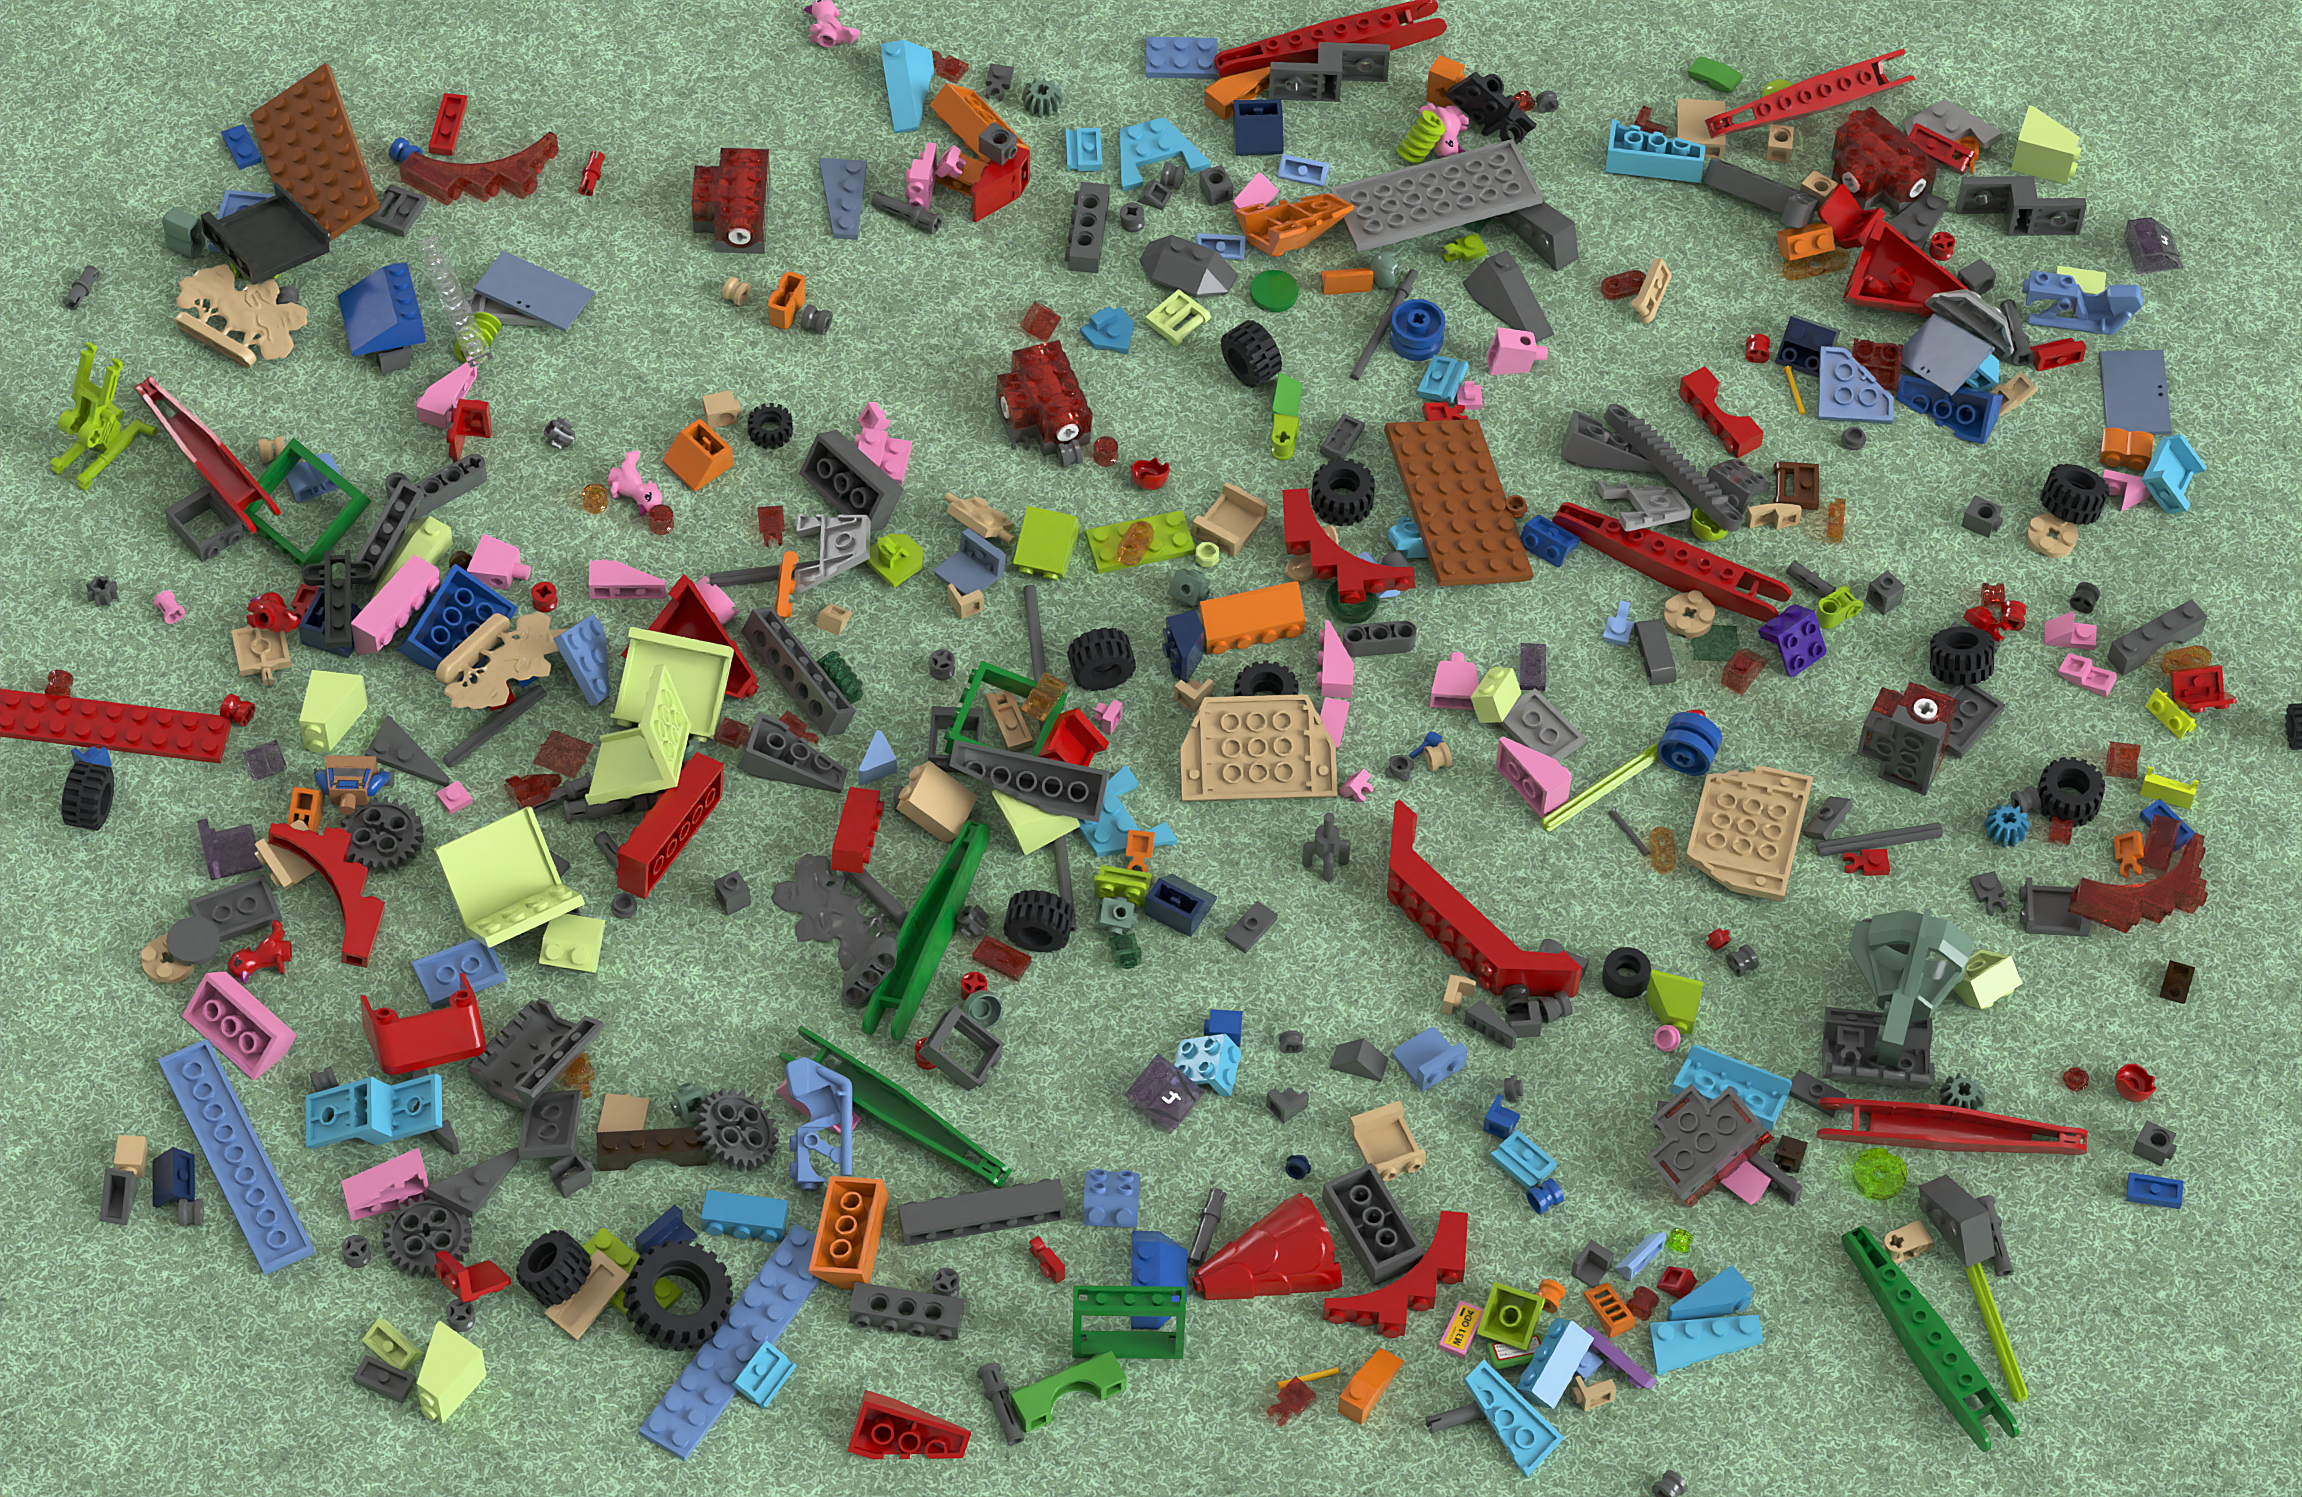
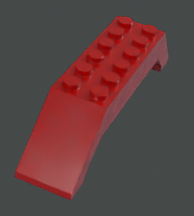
(1463, 928)

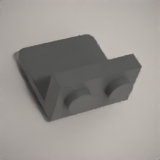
(1737, 482)

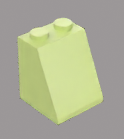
(2046, 148)
(330, 708)
(1030, 824)
(448, 1373)

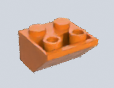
(698, 455)

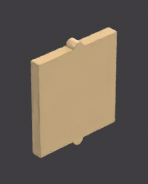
(623, 1113)

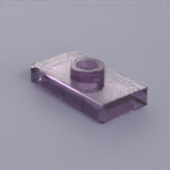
(1532, 666)

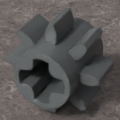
(559, 433)
(102, 590)
(972, 921)

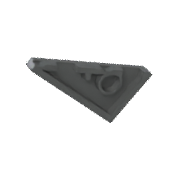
(398, 750)
(472, 1187)

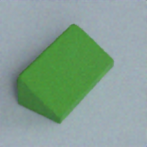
(1286, 396)

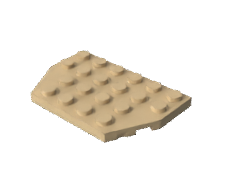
(1257, 750)
(1750, 829)

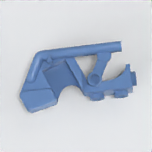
(2096, 313)
(829, 1102)

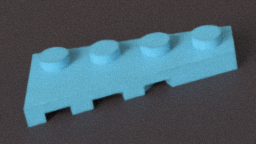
(1689, 1341)
(1518, 1424)

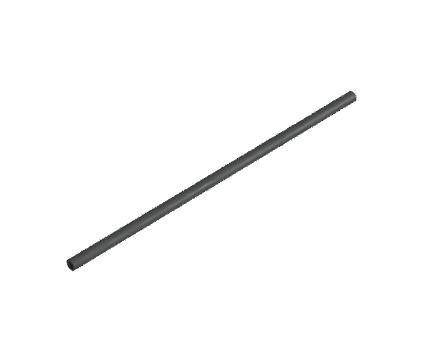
(1039, 668)

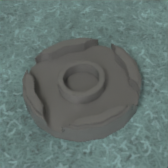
(193, 941)

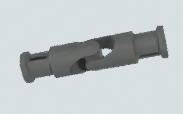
(581, 809)

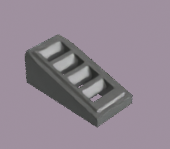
(1488, 1023)

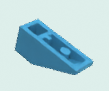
(1714, 1298)

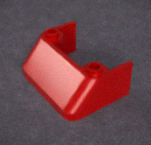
(427, 1037)

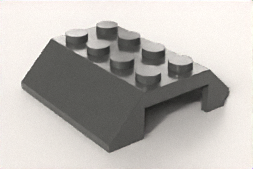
(532, 1053)
(1914, 1063)

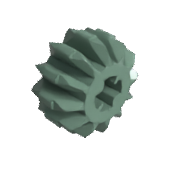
(1042, 97)
(1955, 1087)

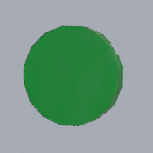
(1274, 291)

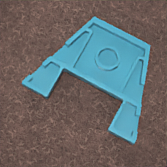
(1152, 143)
(1111, 832)

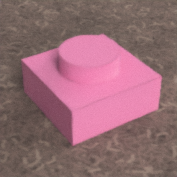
(454, 797)

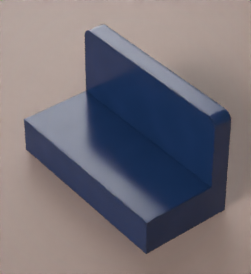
(173, 1177)
(665, 1228)

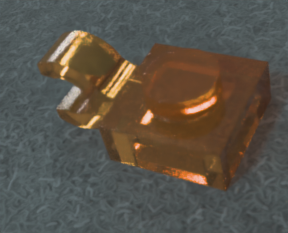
(581, 1073)

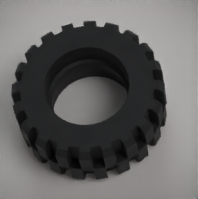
(693, 1265)

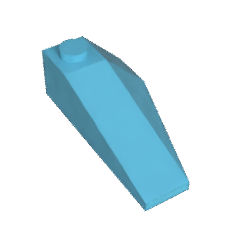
(907, 76)

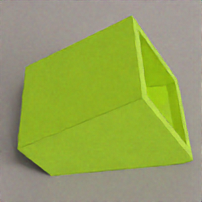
(1046, 543)

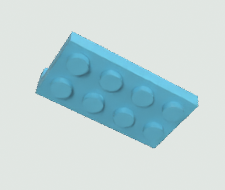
(1714, 1072)

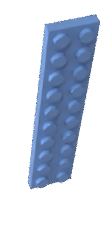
(236, 1157)
(757, 1316)

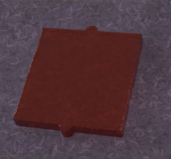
(563, 754)

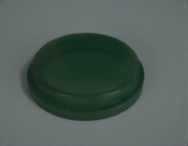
(1350, 613)

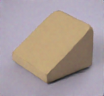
(833, 619)

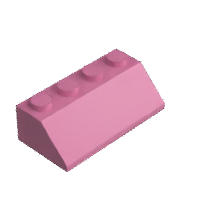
(394, 605)
(238, 1024)

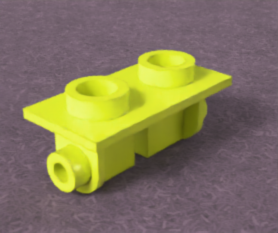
(2169, 714)

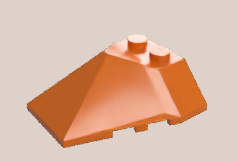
(1291, 224)

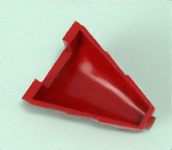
(1880, 256)
(691, 618)
(1274, 1257)

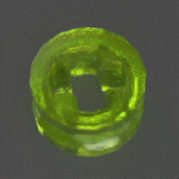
(1680, 1240)

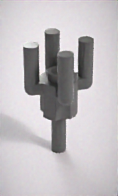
(1327, 846)

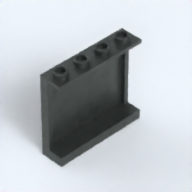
(267, 236)

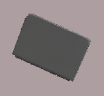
(1155, 195)

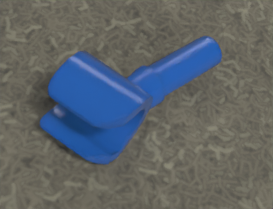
(1432, 739)

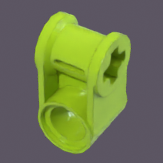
(1284, 436)
(1837, 608)

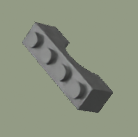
(2137, 646)

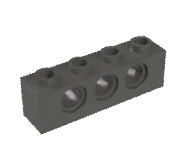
(1089, 227)
(391, 527)
(896, 1301)

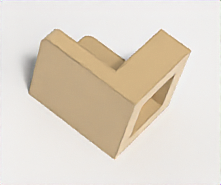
(967, 604)
(1193, 693)

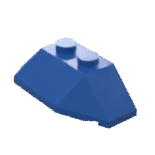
(1156, 1263)

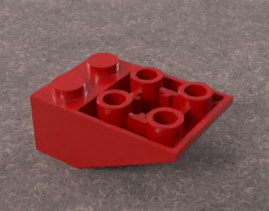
(1000, 184)

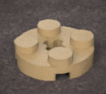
(2053, 548)
(1689, 602)
(158, 972)

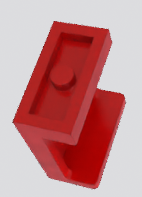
(1073, 739)

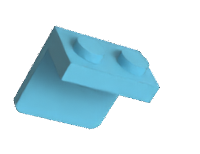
(1210, 1061)

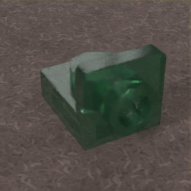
(1125, 951)

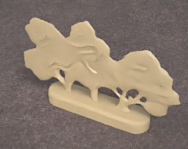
(246, 310)
(516, 659)

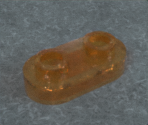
(1835, 528)
(1137, 541)
(2184, 658)

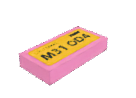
(1461, 1329)

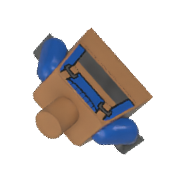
(351, 780)

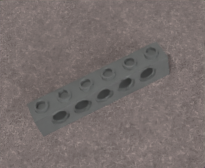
(798, 671)

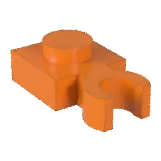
(1971, 143)
(1140, 846)
(2127, 851)

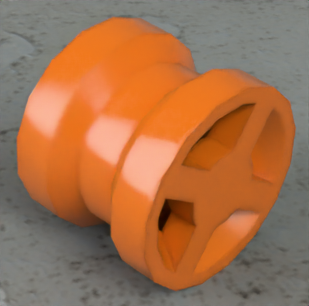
(1552, 1292)

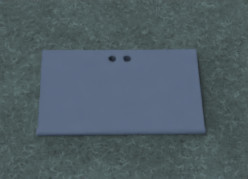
(534, 291)
(1944, 353)
(2133, 392)

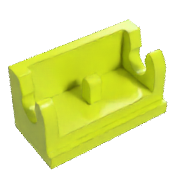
(2168, 790)

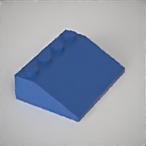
(382, 311)
(451, 617)

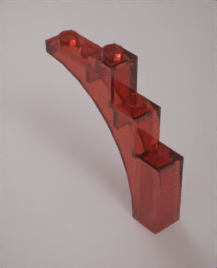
(482, 180)
(2125, 904)

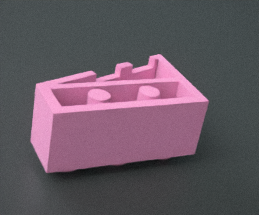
(386, 1186)

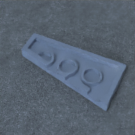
(844, 194)

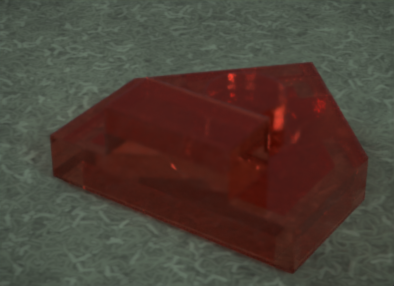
(531, 788)

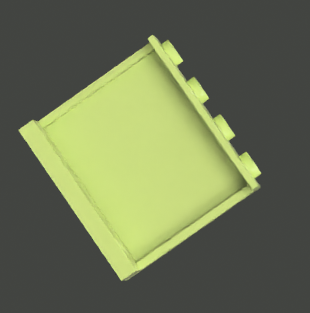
(697, 672)

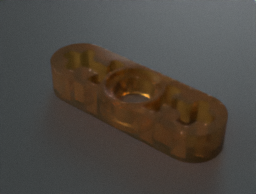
(1807, 271)

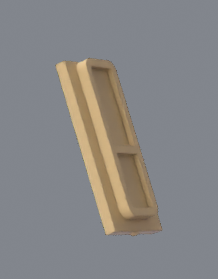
(584, 1307)

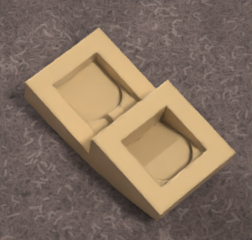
(2015, 392)
(1778, 513)

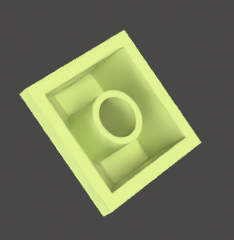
(572, 942)
(1987, 979)

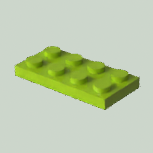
(1170, 541)
(664, 1290)

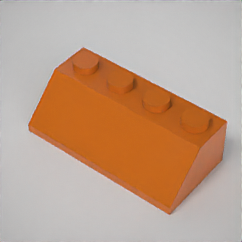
(968, 116)
(1252, 617)
(849, 1231)

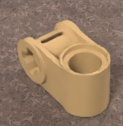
(1908, 1242)

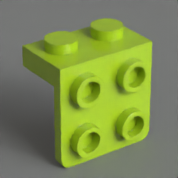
(1122, 883)

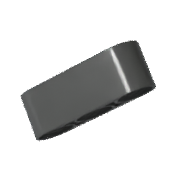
(1394, 636)
(1656, 651)
(869, 970)

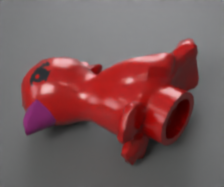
(271, 613)
(269, 954)

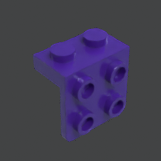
(1797, 638)

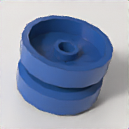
(1417, 330)
(1689, 743)

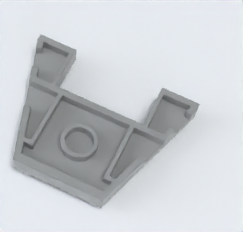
(1954, 124)
(1653, 504)
(842, 546)

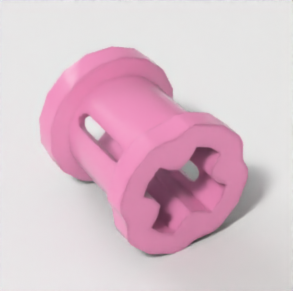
(169, 607)

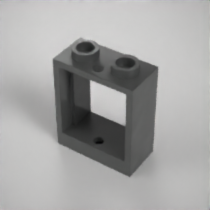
(195, 505)
(941, 719)
(973, 1031)

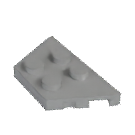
(505, 314)

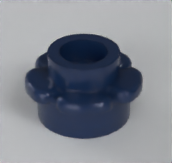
(1297, 1166)

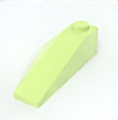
(423, 538)

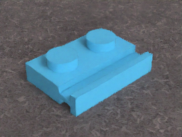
(1084, 149)
(1442, 379)
(1523, 1160)
(764, 1374)

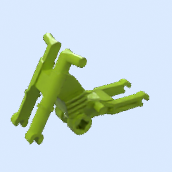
(96, 420)

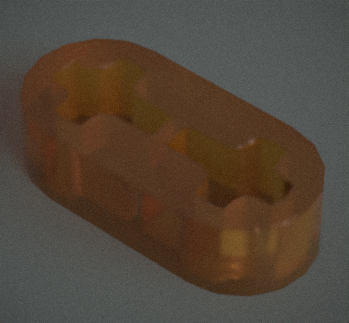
(1668, 849)

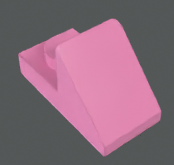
(2126, 485)
(2066, 633)

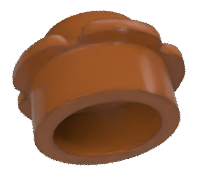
(1519, 502)

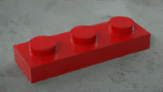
(448, 124)

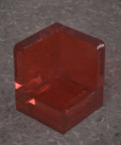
(1646, 125)
(1040, 321)
(2122, 760)

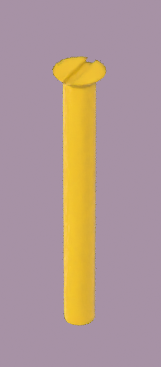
(1787, 369)
(1317, 1375)

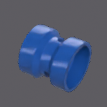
(401, 150)
(1544, 1196)

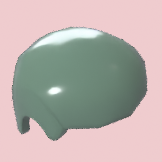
(1383, 269)
(983, 1007)

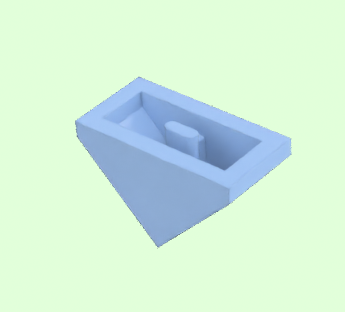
(878, 760)

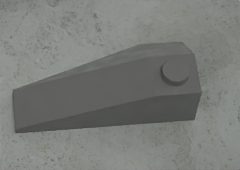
(1505, 292)
(1595, 446)
(782, 756)

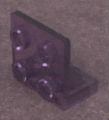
(228, 850)

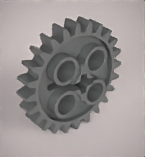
(383, 834)
(736, 1129)
(423, 1215)

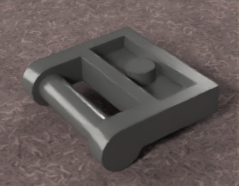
(402, 213)

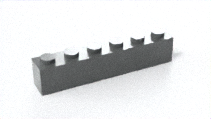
(982, 1212)

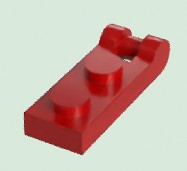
(1941, 148)

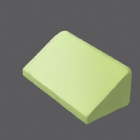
(391, 1345)

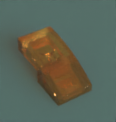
(1044, 697)

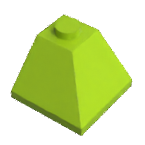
(1674, 999)
(1511, 1316)

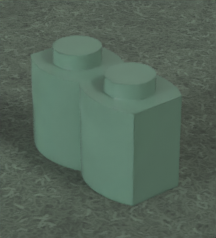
(183, 233)

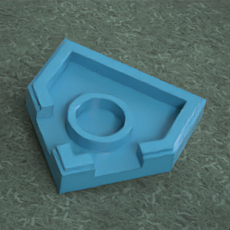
(1109, 330)

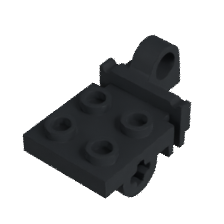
(1484, 103)

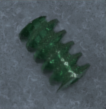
(842, 676)

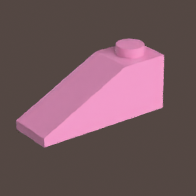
(443, 396)
(621, 581)

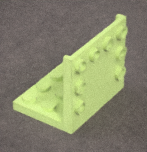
(644, 756)
(504, 879)

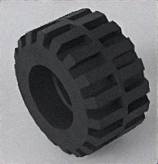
(1251, 353)
(2074, 494)
(1338, 506)
(1962, 655)
(1101, 659)
(1265, 678)
(2075, 775)
(87, 795)
(1038, 921)
(553, 1267)

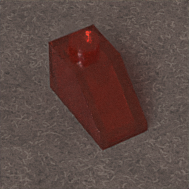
(1742, 670)

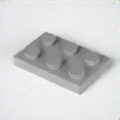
(1542, 727)

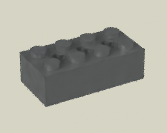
(850, 479)
(1372, 1224)

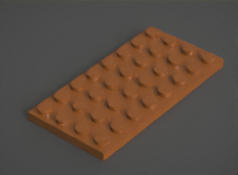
(316, 152)
(1458, 502)

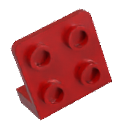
(1847, 218)
(468, 419)
(2200, 688)
(471, 1281)

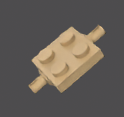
(980, 517)
(260, 651)

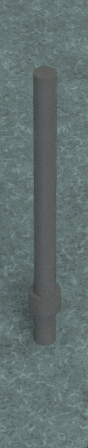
(1402, 291)

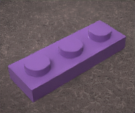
(1620, 1360)

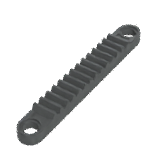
(1674, 467)

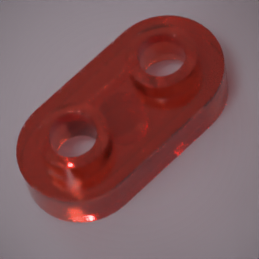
(1624, 285)

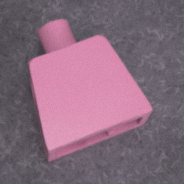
(1513, 352)
(497, 563)
(1454, 683)

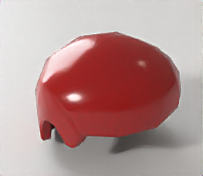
(1150, 474)
(2134, 1076)

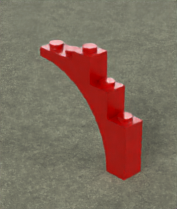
(1329, 560)
(348, 880)
(1416, 1289)

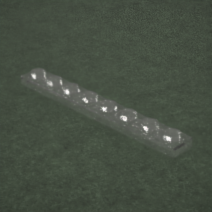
(454, 300)

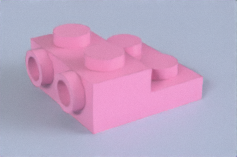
(922, 177)
(886, 452)

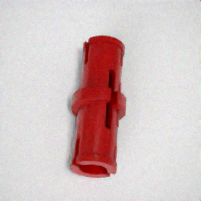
(591, 173)

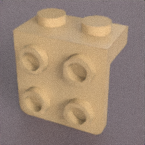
(286, 866)

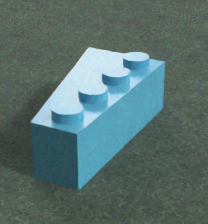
(1653, 154)

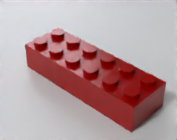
(669, 825)

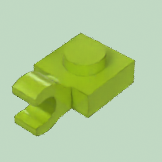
(1467, 248)

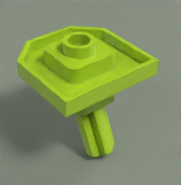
(895, 558)

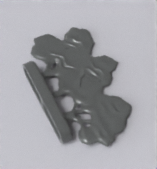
(831, 912)

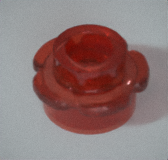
(2073, 1084)

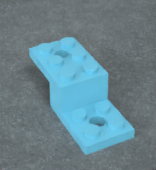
(373, 1111)

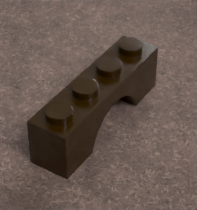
(623, 1148)

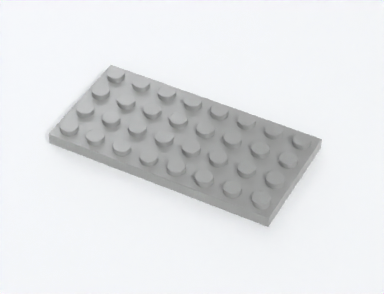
(1437, 195)

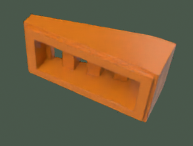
(1611, 1328)

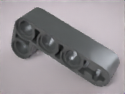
(444, 484)

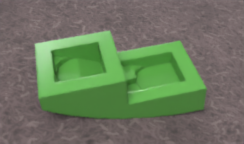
(1717, 74)

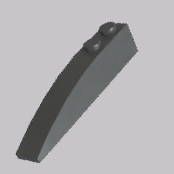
(1039, 781)

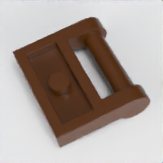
(1804, 484)

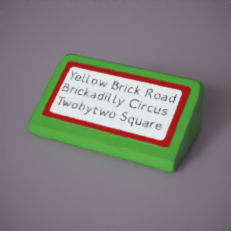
(1505, 1355)

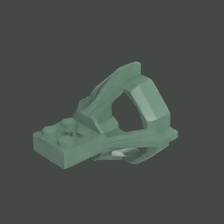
(1907, 984)

